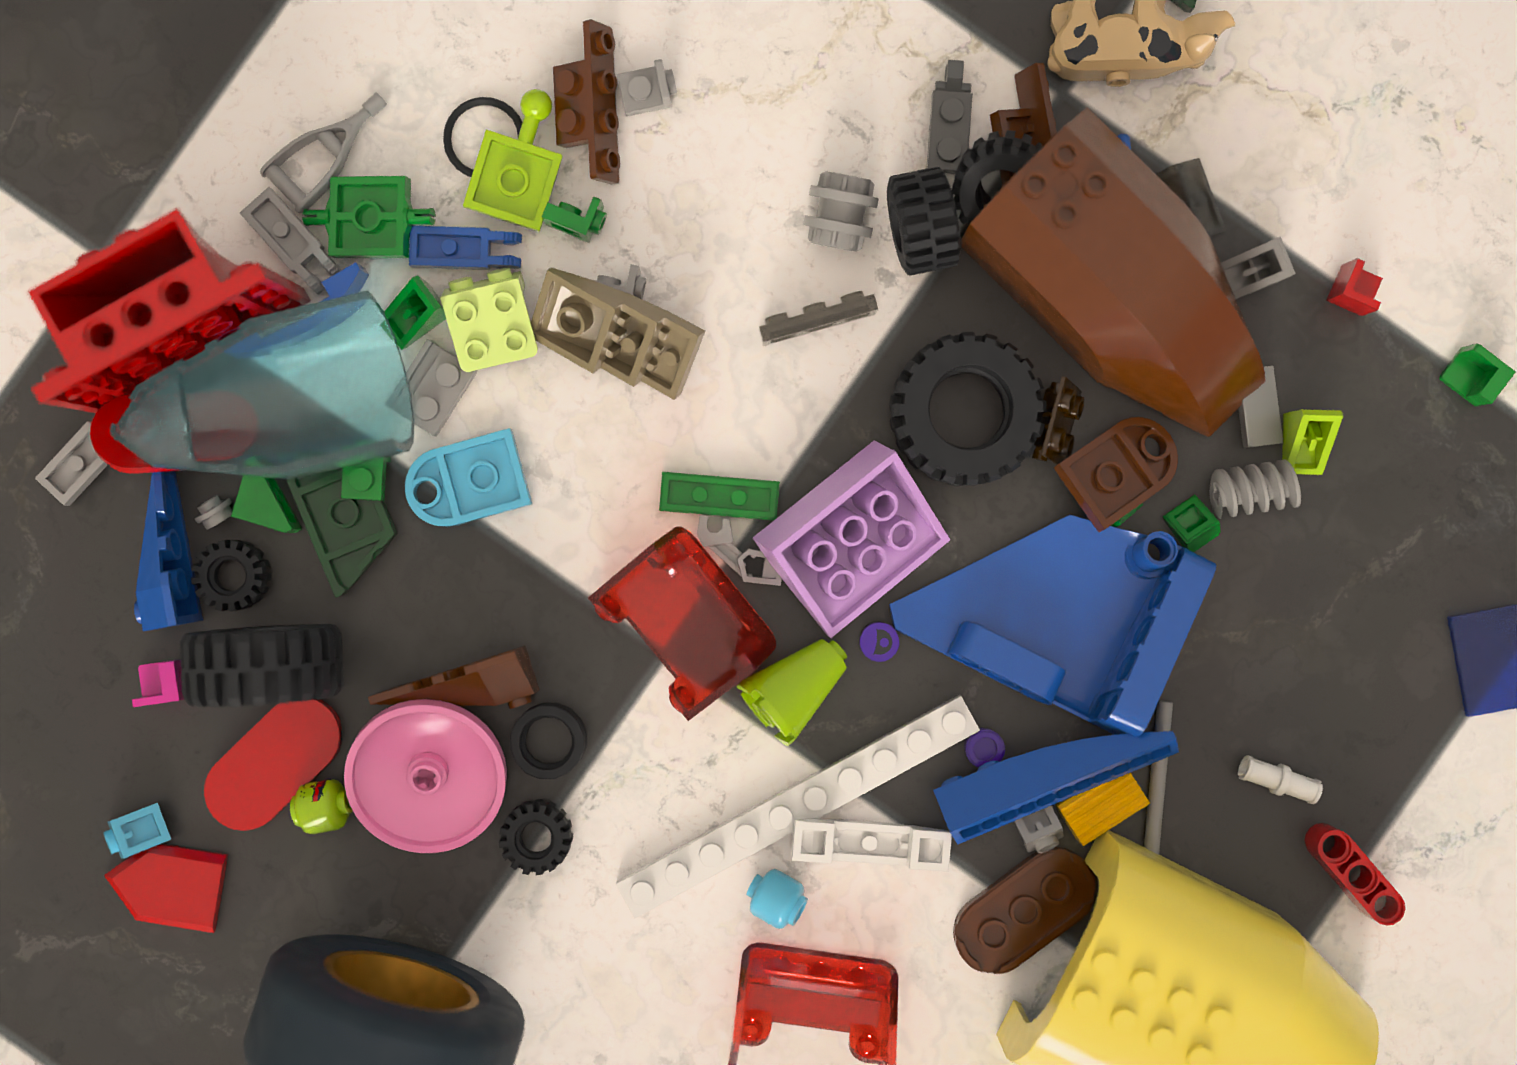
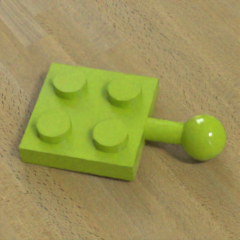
(512, 174)

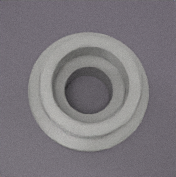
(214, 511)

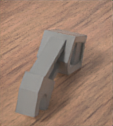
(721, 544)

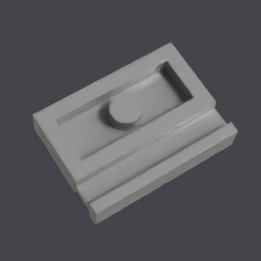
(436, 386)

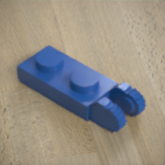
(460, 248)

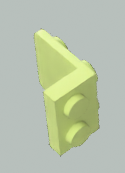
(489, 320)

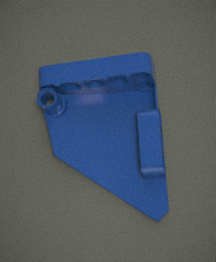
(1069, 618)

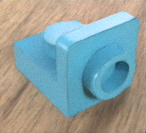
(137, 831)

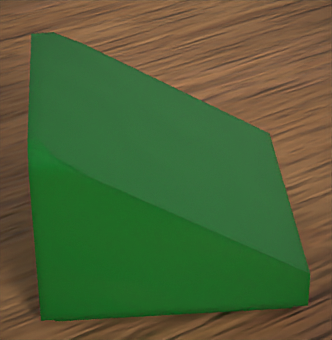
(1193, 524)

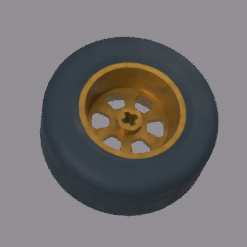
(378, 1005)

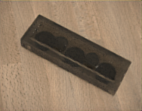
(817, 317)

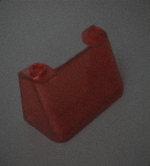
(688, 619)

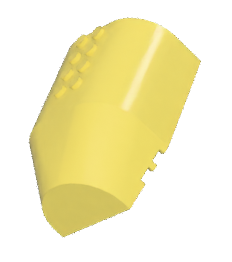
(1189, 979)

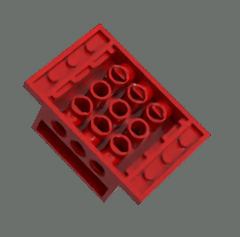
(146, 307)

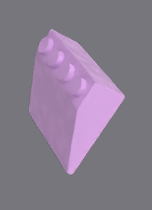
(852, 537)

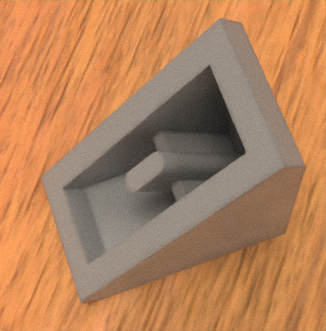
(1258, 268)

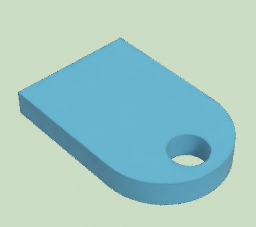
(471, 480)

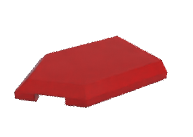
(172, 886)

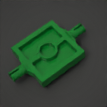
(369, 217)

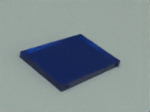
(1486, 658)

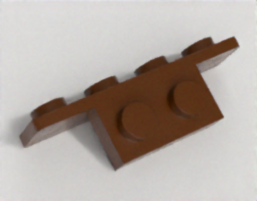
(588, 103)
(1034, 115)

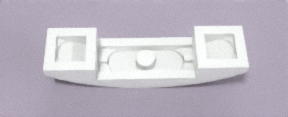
(871, 843)

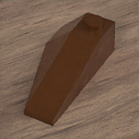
(485, 682)

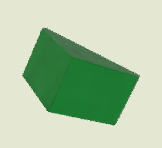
(414, 312)
(264, 503)

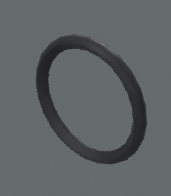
(458, 112)

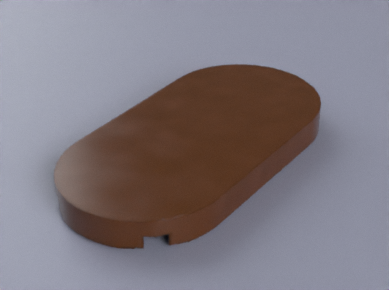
(1024, 910)

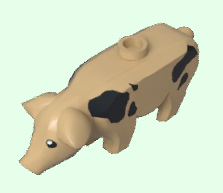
(1130, 45)

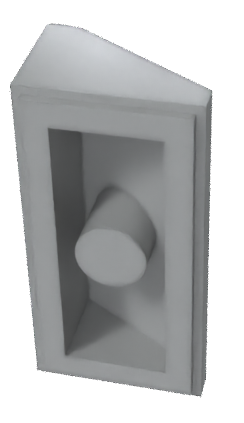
(1261, 415)

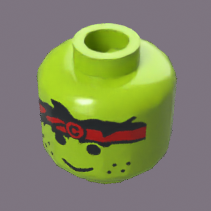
(320, 806)

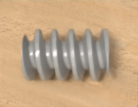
(1254, 485)

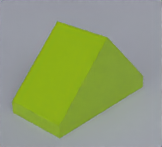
(1309, 438)

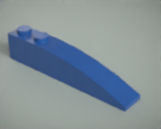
(1042, 778)

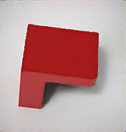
(1355, 288)

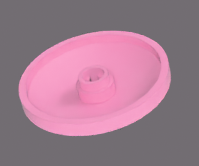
(425, 776)

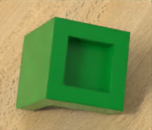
(1477, 375)

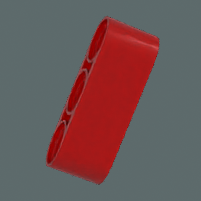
(1370, 883)

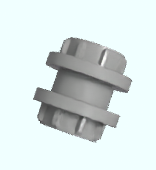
(841, 211)

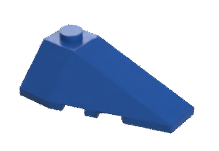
(165, 565)

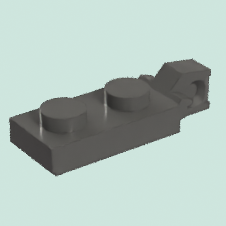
(949, 119)

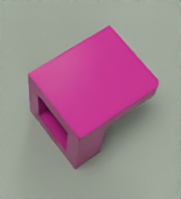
(159, 683)

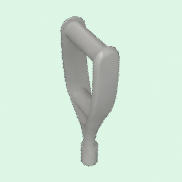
(328, 138)

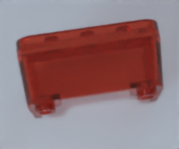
(816, 992)

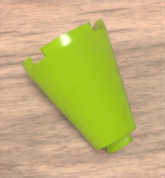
(794, 687)

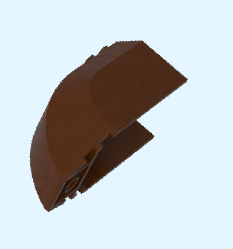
(1120, 276)

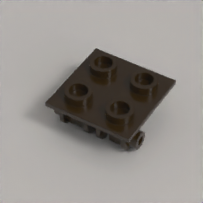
(1067, 406)

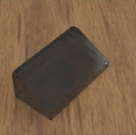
(1192, 187)

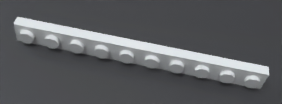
(804, 800)

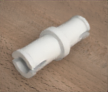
(1280, 779)

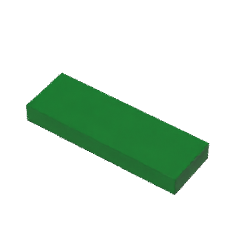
(719, 496)

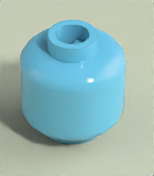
(777, 898)

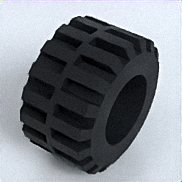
(985, 157)
(923, 221)

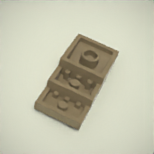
(615, 332)

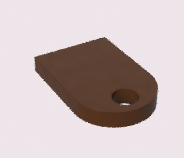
(1117, 471)

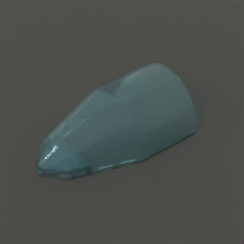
(279, 397)

